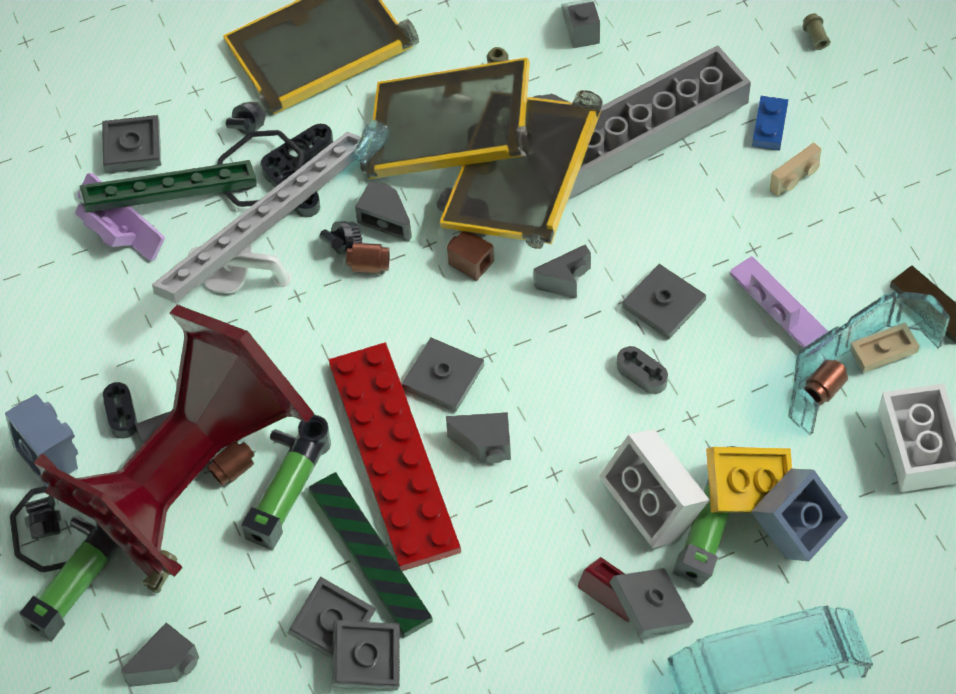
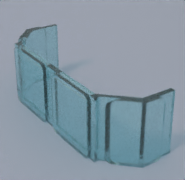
(916, 310)
(770, 652)

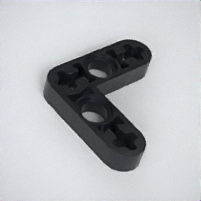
(287, 163)

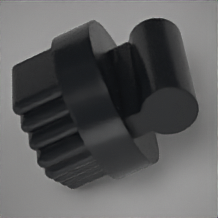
(246, 117)
(342, 236)
(43, 518)

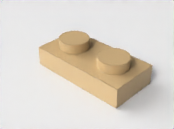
(795, 169)
(884, 347)

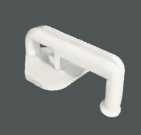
(233, 274)

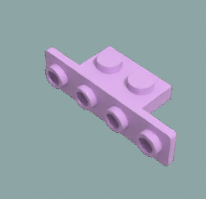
(121, 226)
(778, 302)

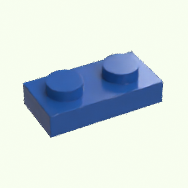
(770, 123)

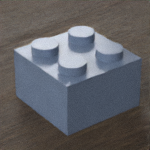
(38, 431)
(800, 514)

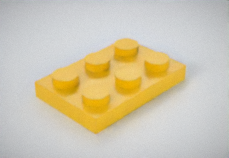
(743, 476)

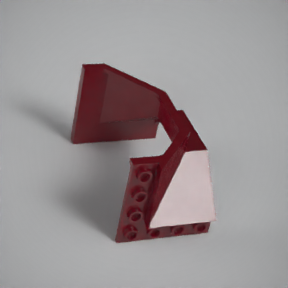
(221, 395)

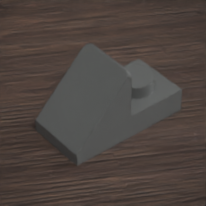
(558, 274)

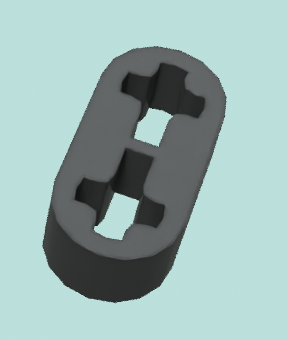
(640, 372)

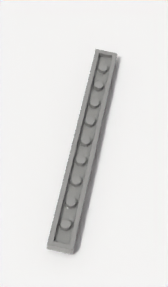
(256, 220)

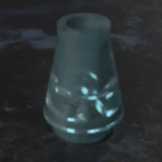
(371, 141)

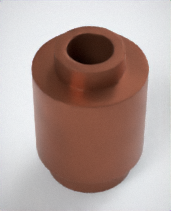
(368, 258)
(826, 381)
(231, 462)

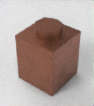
(470, 254)

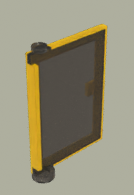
(316, 47)
(452, 118)
(527, 193)

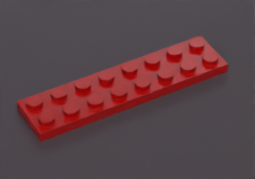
(394, 457)

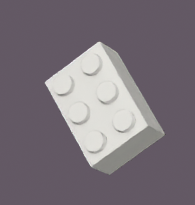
(920, 436)
(653, 488)

